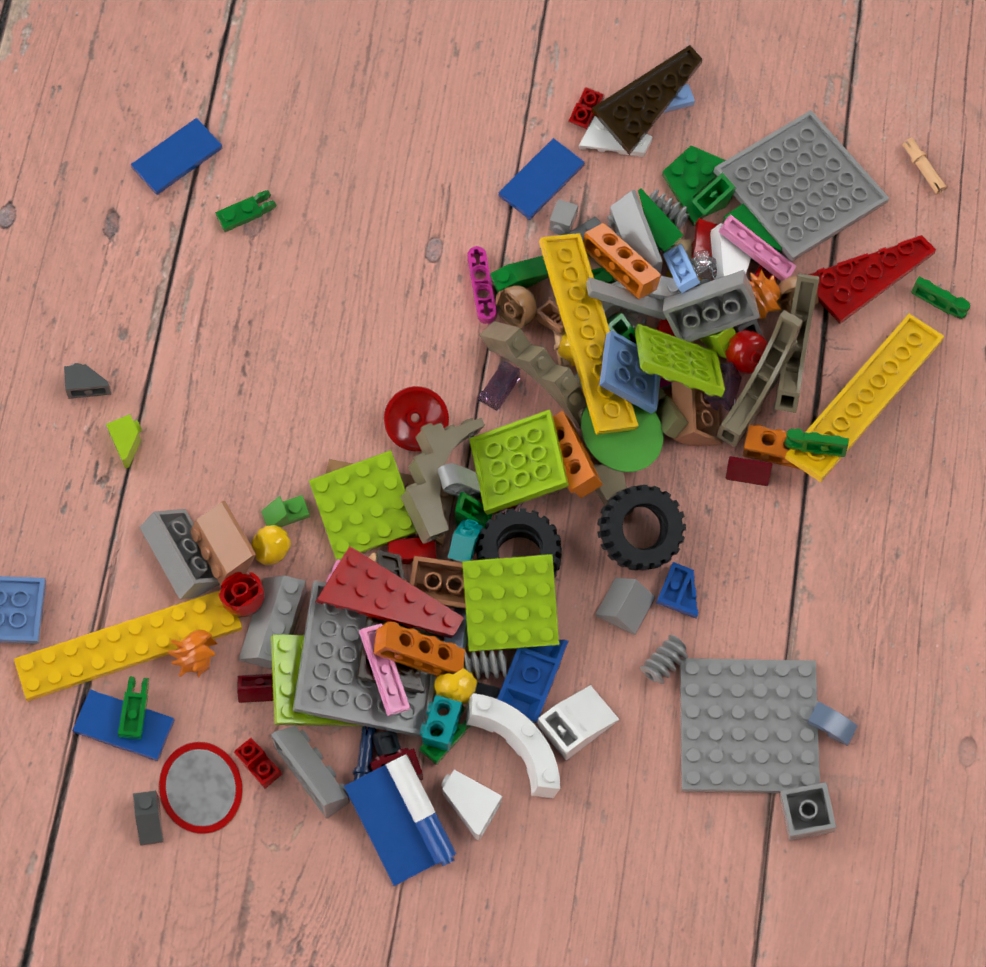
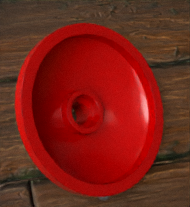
(412, 401)

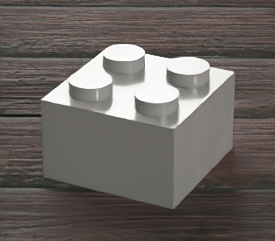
(807, 811)

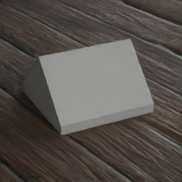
(626, 604)

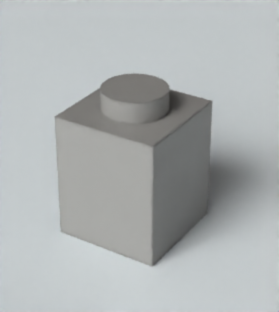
(563, 217)

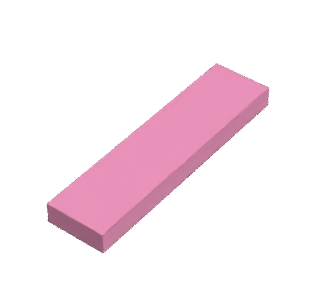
(756, 248)
(385, 675)

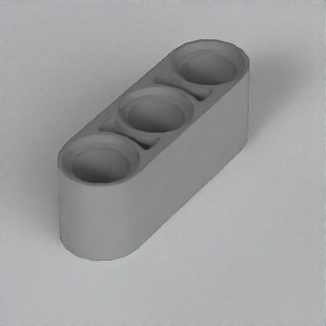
(459, 479)

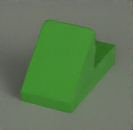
(285, 512)

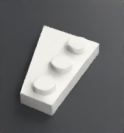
(599, 138)

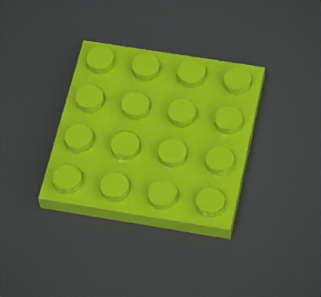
(679, 360)
(518, 462)
(363, 505)
(510, 602)
(286, 659)

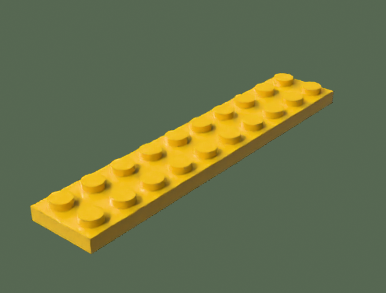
(585, 330)
(869, 391)
(121, 646)

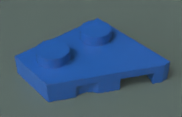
(679, 591)

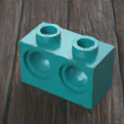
(465, 541)
(446, 723)

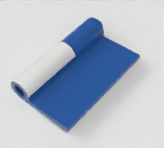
(400, 820)

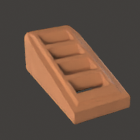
(550, 317)

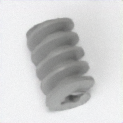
(673, 212)
(664, 659)
(486, 664)

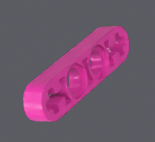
(479, 285)

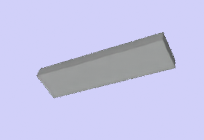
(624, 298)

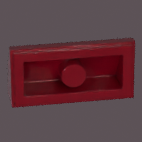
(748, 471)
(255, 688)

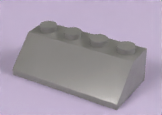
(632, 227)
(711, 307)
(178, 553)
(276, 616)
(309, 770)

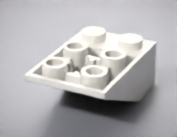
(576, 721)

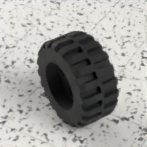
(669, 520)
(520, 525)

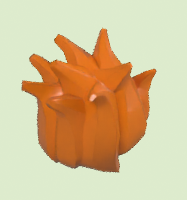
(765, 293)
(193, 652)

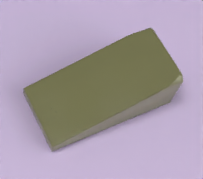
(670, 418)

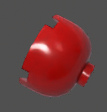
(746, 350)
(242, 594)

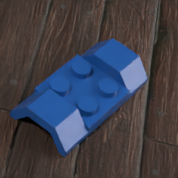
(532, 678)

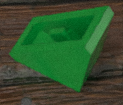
(715, 195)
(470, 509)

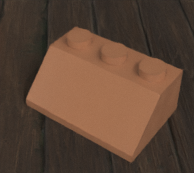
(701, 417)
(222, 542)
(440, 580)

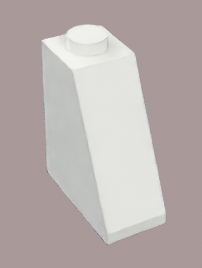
(727, 255)
(471, 802)

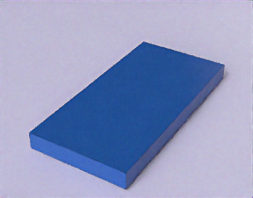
(176, 156)
(541, 179)
(101, 720)

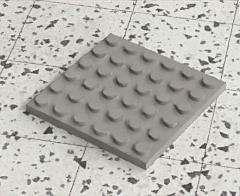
(802, 185)
(330, 668)
(748, 725)

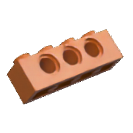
(621, 261)
(757, 450)
(587, 478)
(418, 650)

